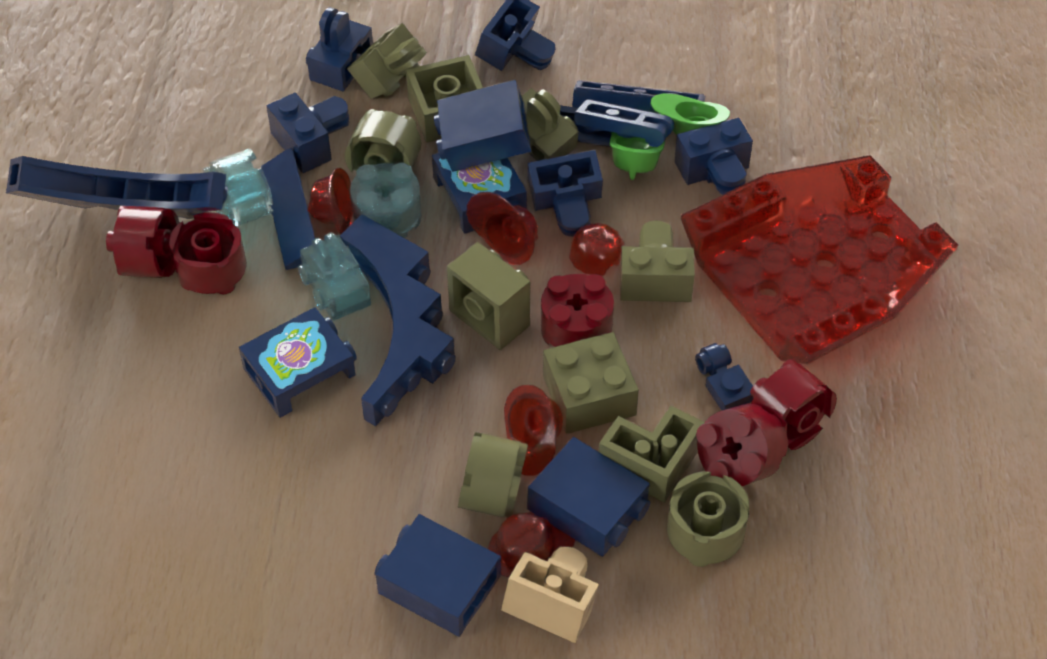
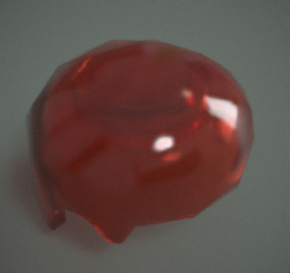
(596, 248)

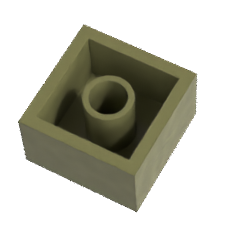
(436, 82)
(489, 295)
(590, 382)

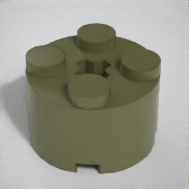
(383, 139)
(492, 475)
(707, 518)

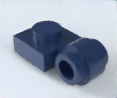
(727, 386)

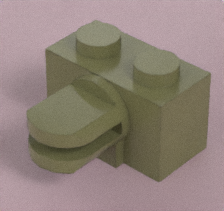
(387, 61)
(548, 130)
(656, 267)

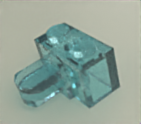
(334, 277)

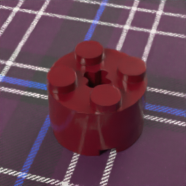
(142, 241)
(208, 254)
(575, 308)
(796, 400)
(742, 444)

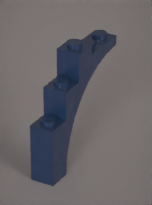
(110, 189)
(416, 346)

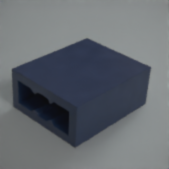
(482, 126)
(589, 497)
(438, 574)

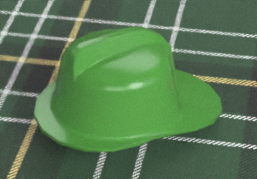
(688, 112)
(634, 154)

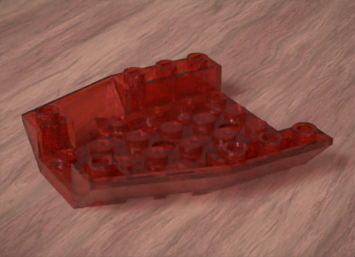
(790, 220)

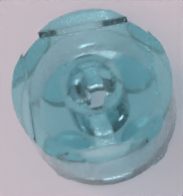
(247, 188)
(387, 196)

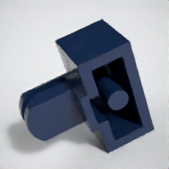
(512, 34)
(337, 49)
(307, 127)
(715, 155)
(566, 186)

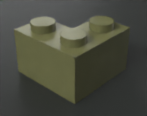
(657, 455)

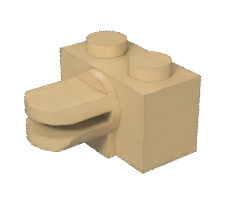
(552, 592)

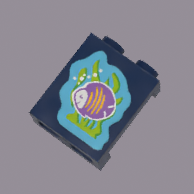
(491, 177)
(296, 358)

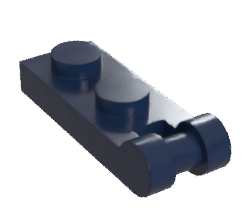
(624, 121)

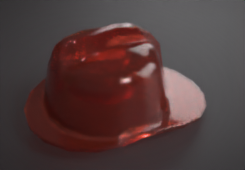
(332, 200)
(503, 226)
(534, 421)
(526, 534)

